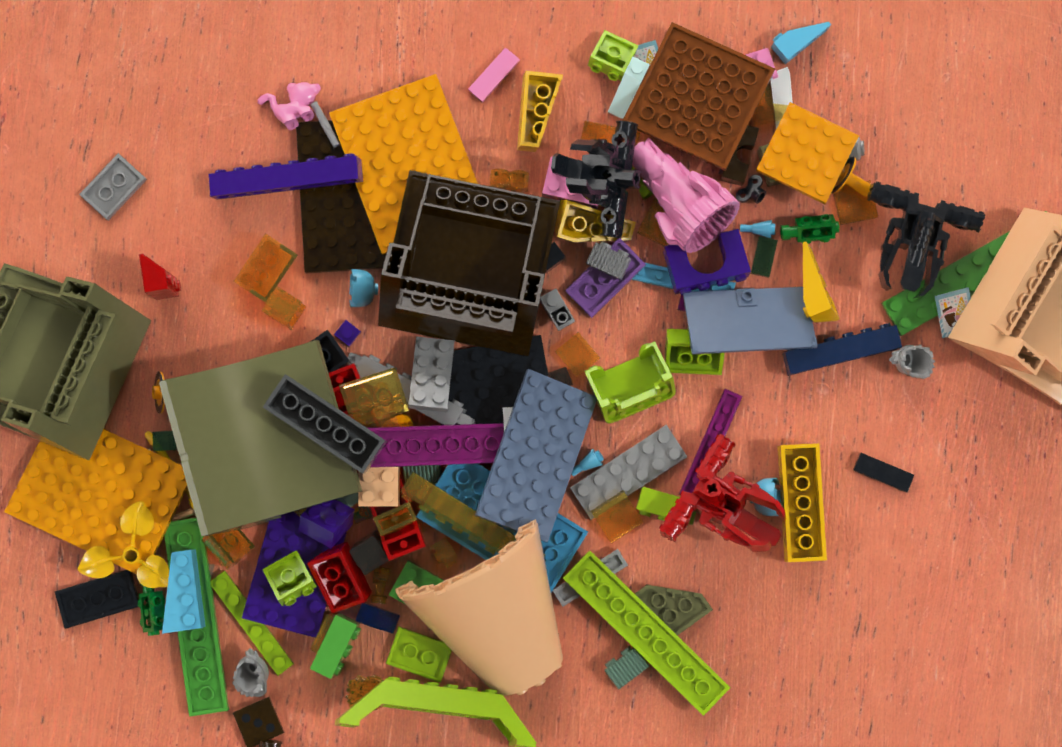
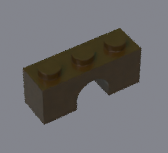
(736, 170)

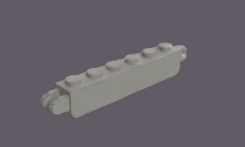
(455, 413)

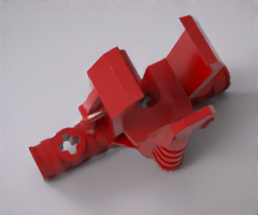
(724, 503)

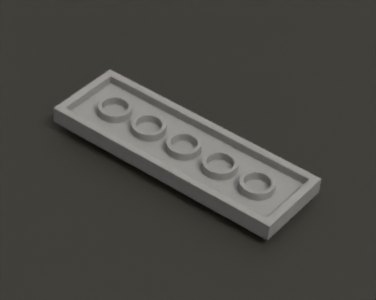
(630, 470)

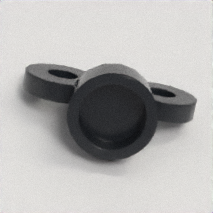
(752, 191)

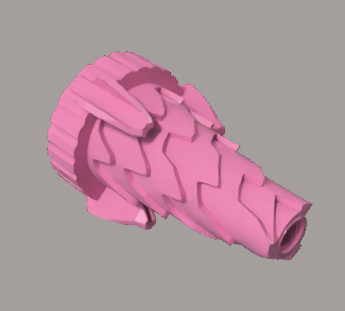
(693, 203)

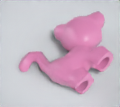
(301, 97)

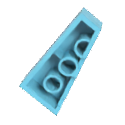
(184, 595)

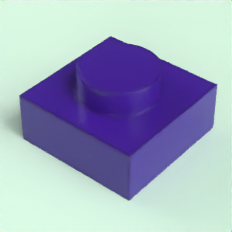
(347, 333)

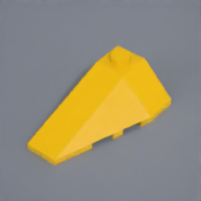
(584, 224)
(816, 299)

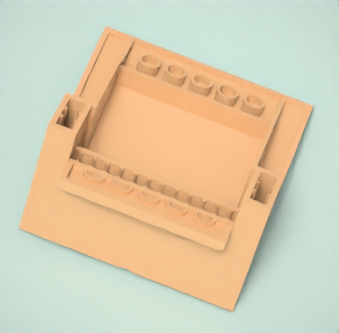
(1018, 305)

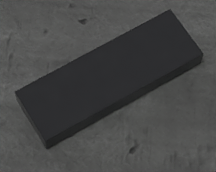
(883, 472)

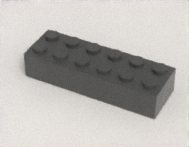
(325, 424)

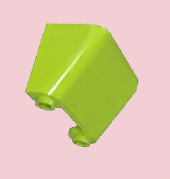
(632, 384)

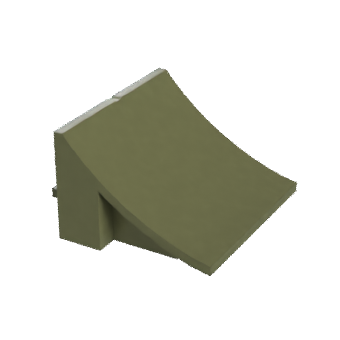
(62, 357)
(242, 458)

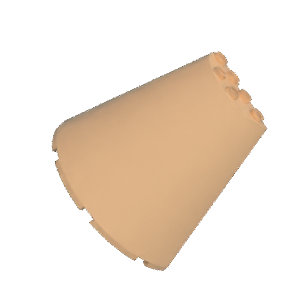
(497, 615)

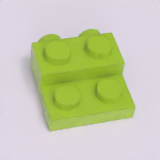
(612, 56)
(289, 579)

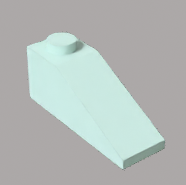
(628, 87)

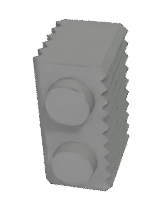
(608, 260)

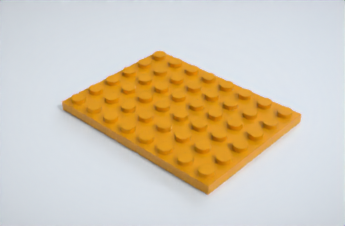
(399, 134)
(86, 498)

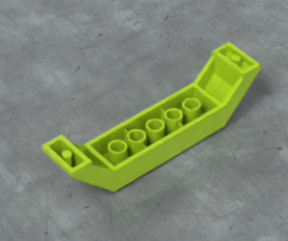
(441, 700)

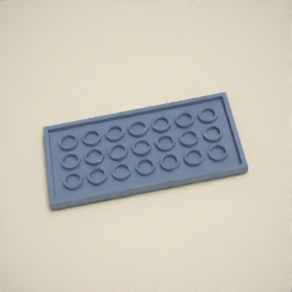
(536, 454)

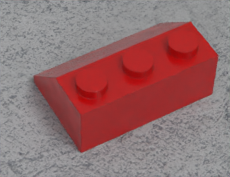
(157, 281)
(339, 578)

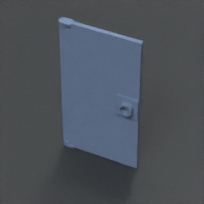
(748, 320)

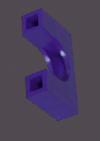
(686, 278)

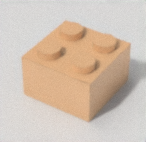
(380, 487)

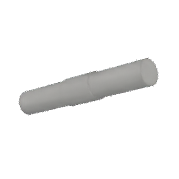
(325, 124)

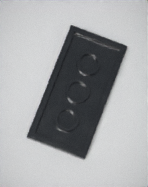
(97, 599)

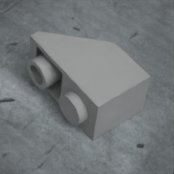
(556, 309)

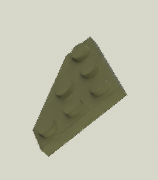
(675, 607)

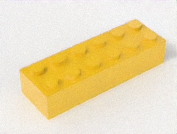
(803, 502)

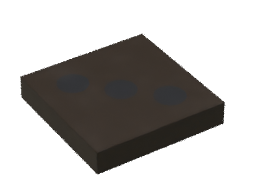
(258, 722)

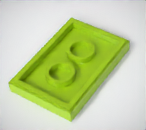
(419, 654)

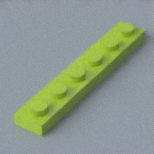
(257, 632)

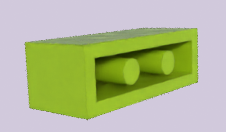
(657, 503)

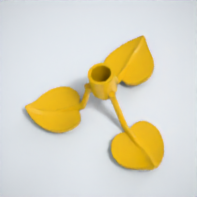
(152, 572)

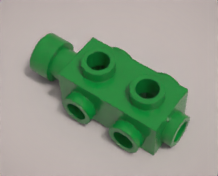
(811, 229)
(152, 611)

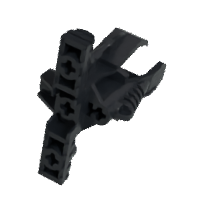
(604, 174)
(919, 232)

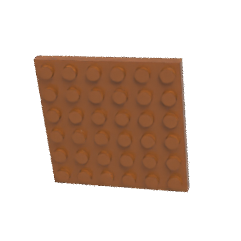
(699, 96)

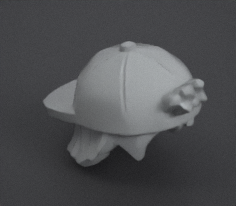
(914, 361)
(251, 675)

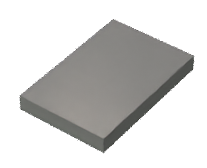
(113, 187)

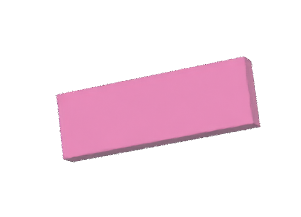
(493, 75)

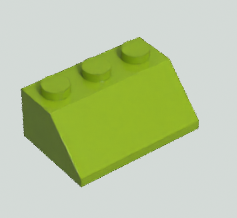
(681, 360)

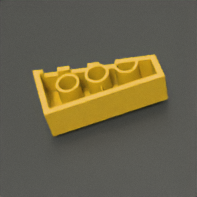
(537, 100)

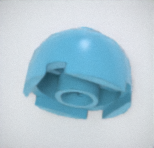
(362, 288)
(769, 486)

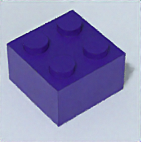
(326, 522)

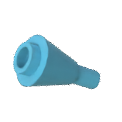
(763, 228)
(591, 460)

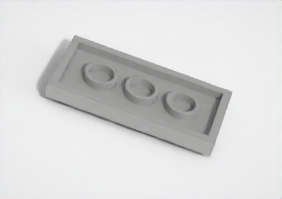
(431, 374)

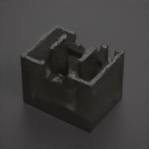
(369, 552)

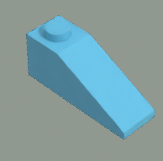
(795, 41)

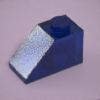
(377, 617)

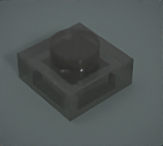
(561, 375)

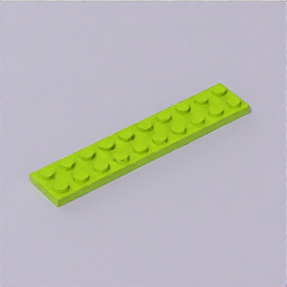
(646, 632)

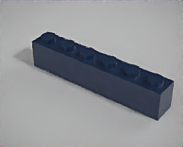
(844, 349)

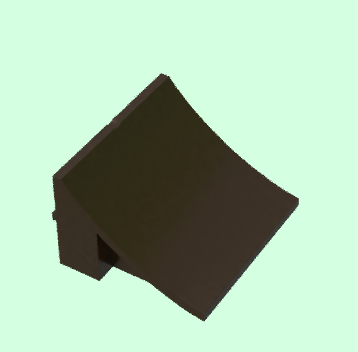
(467, 263)

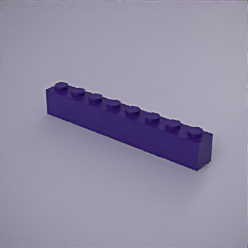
(285, 177)

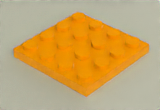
(807, 153)

